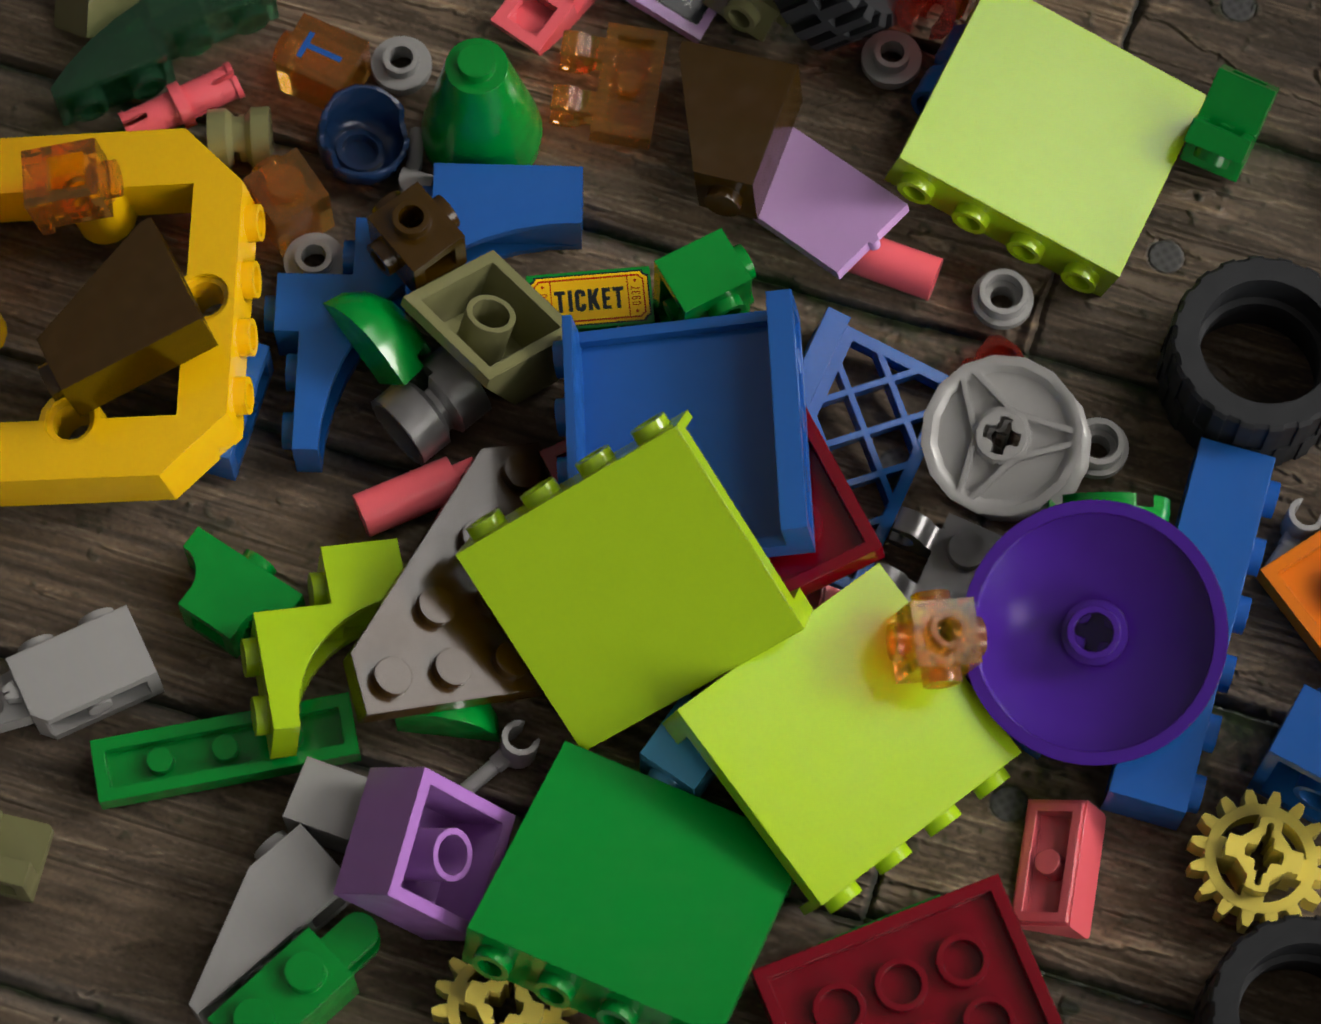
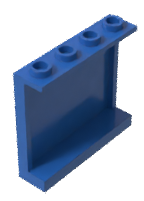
(740, 386)

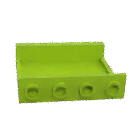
(1046, 141)
(630, 581)
(835, 752)

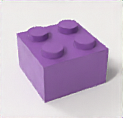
(422, 851)

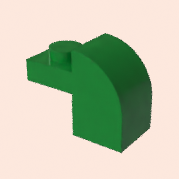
(1228, 123)

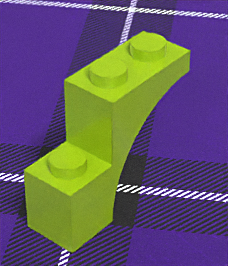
(296, 642)

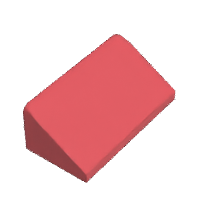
(1059, 867)

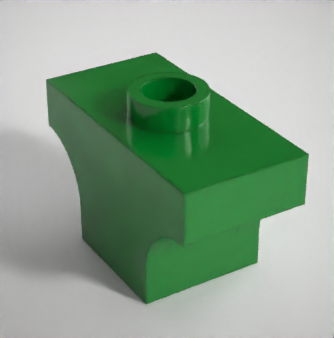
(229, 590)

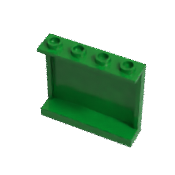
(628, 899)

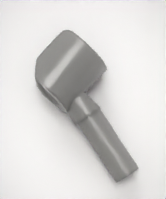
(412, 171)
(1293, 531)
(505, 757)

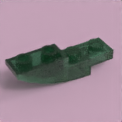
(137, 47)

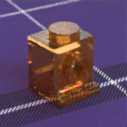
(69, 184)

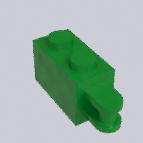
(307, 978)

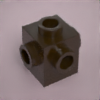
(415, 236)

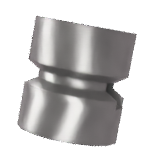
(431, 405)

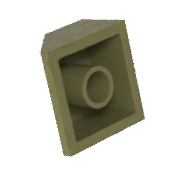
(491, 325)

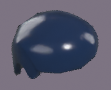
(362, 135)

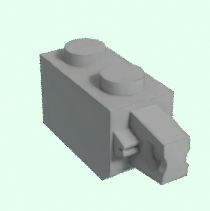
(78, 675)

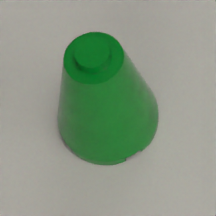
(480, 110)

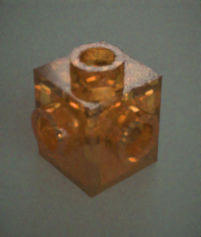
(932, 658)

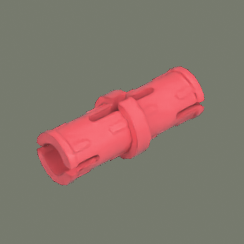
(185, 102)

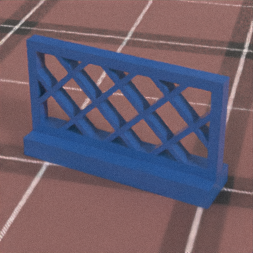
(822, 365)

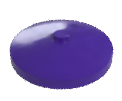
(1097, 632)

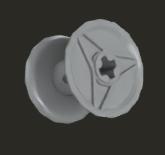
(990, 400)

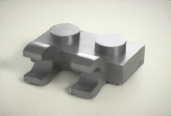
(950, 551)

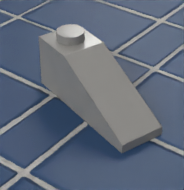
(276, 902)

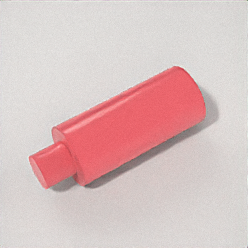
(900, 268)
(408, 495)

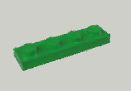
(216, 753)

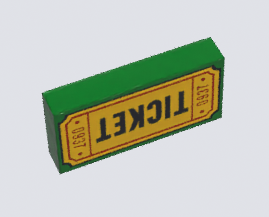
(599, 296)

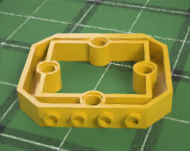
(163, 453)

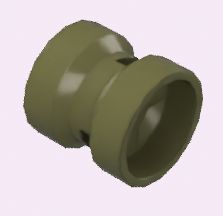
(241, 136)

